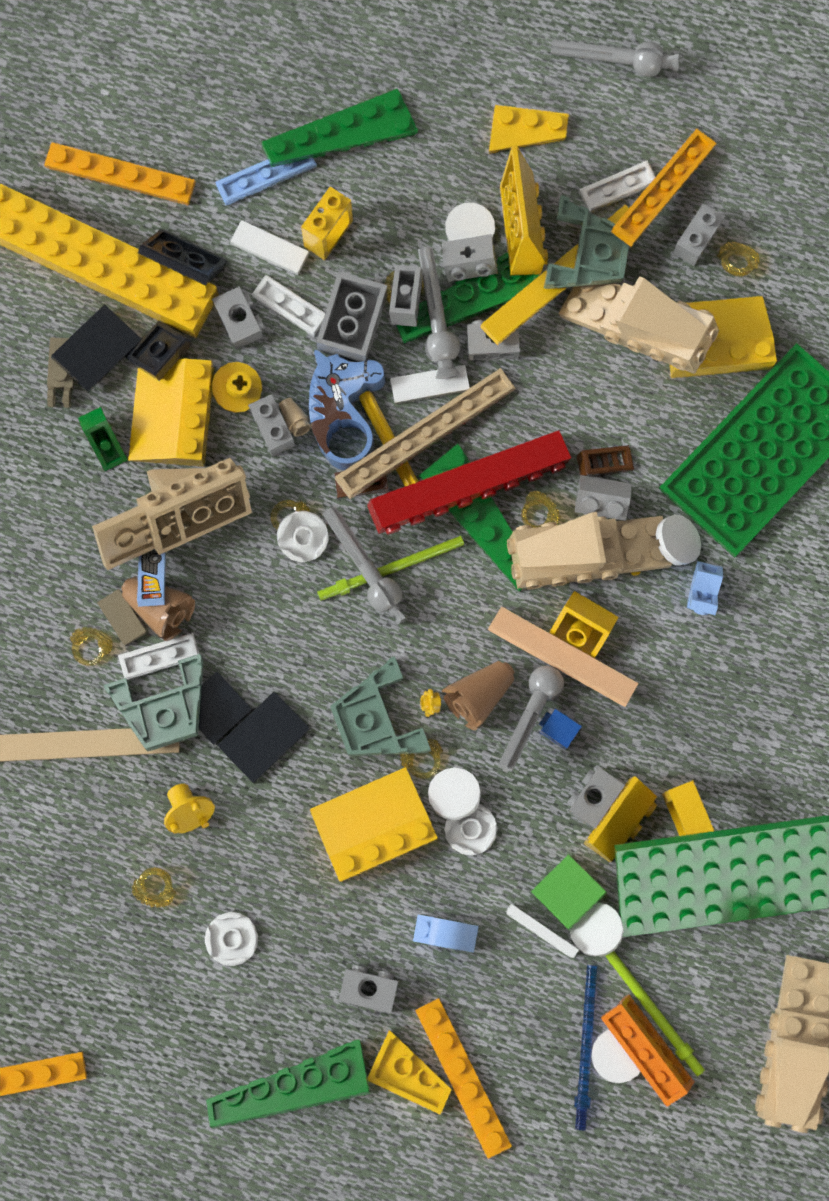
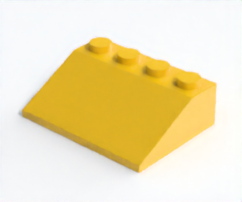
(522, 216)
(743, 338)
(173, 415)
(373, 824)

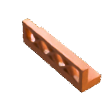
(648, 1051)

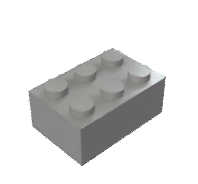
(352, 317)

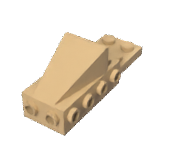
(644, 321)
(175, 512)
(584, 550)
(797, 1049)

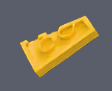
(525, 127)
(407, 1075)

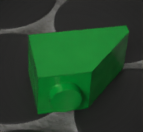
(102, 439)

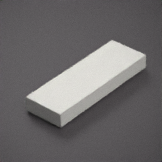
(617, 186)
(269, 247)
(289, 305)
(425, 386)
(157, 656)
(541, 931)

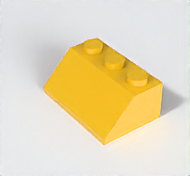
(622, 819)

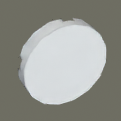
(469, 221)
(302, 536)
(678, 540)
(454, 793)
(467, 838)
(598, 931)
(239, 939)
(612, 1060)

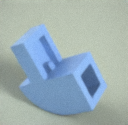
(705, 588)
(445, 933)

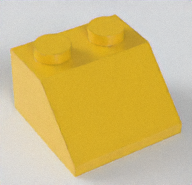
(584, 624)

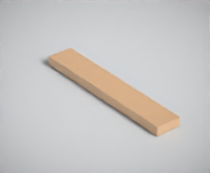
(563, 656)

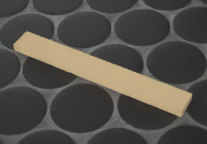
(424, 433)
(75, 745)

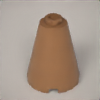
(161, 618)
(479, 693)

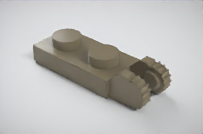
(58, 377)

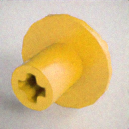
(236, 387)
(187, 810)

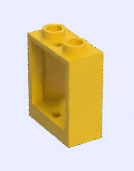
(325, 229)
(687, 810)

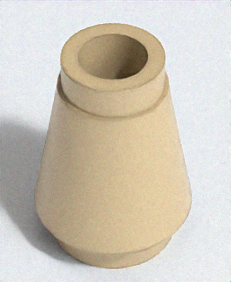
(294, 417)

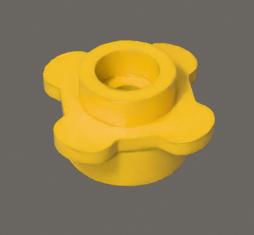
(430, 702)

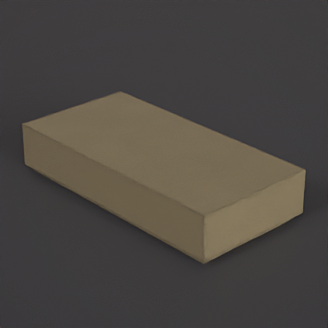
(122, 617)

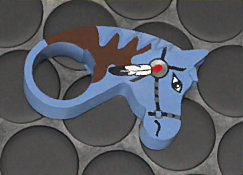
(332, 391)

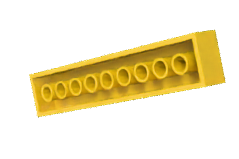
(102, 263)

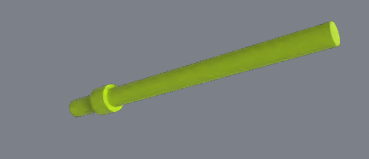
(344, 586)
(683, 1049)

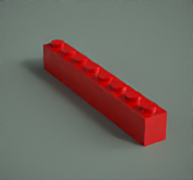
(469, 482)

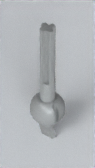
(646, 59)
(441, 345)
(383, 592)
(545, 685)

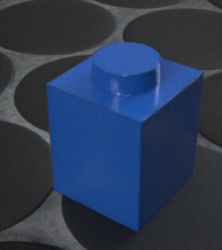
(559, 728)

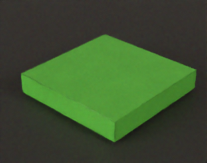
(568, 892)

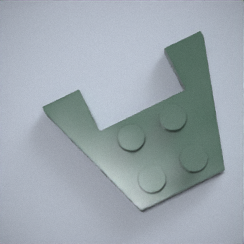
(599, 255)
(165, 716)
(365, 721)

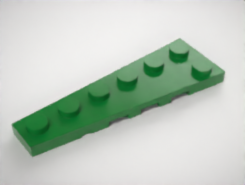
(362, 124)
(470, 298)
(479, 519)
(314, 1082)

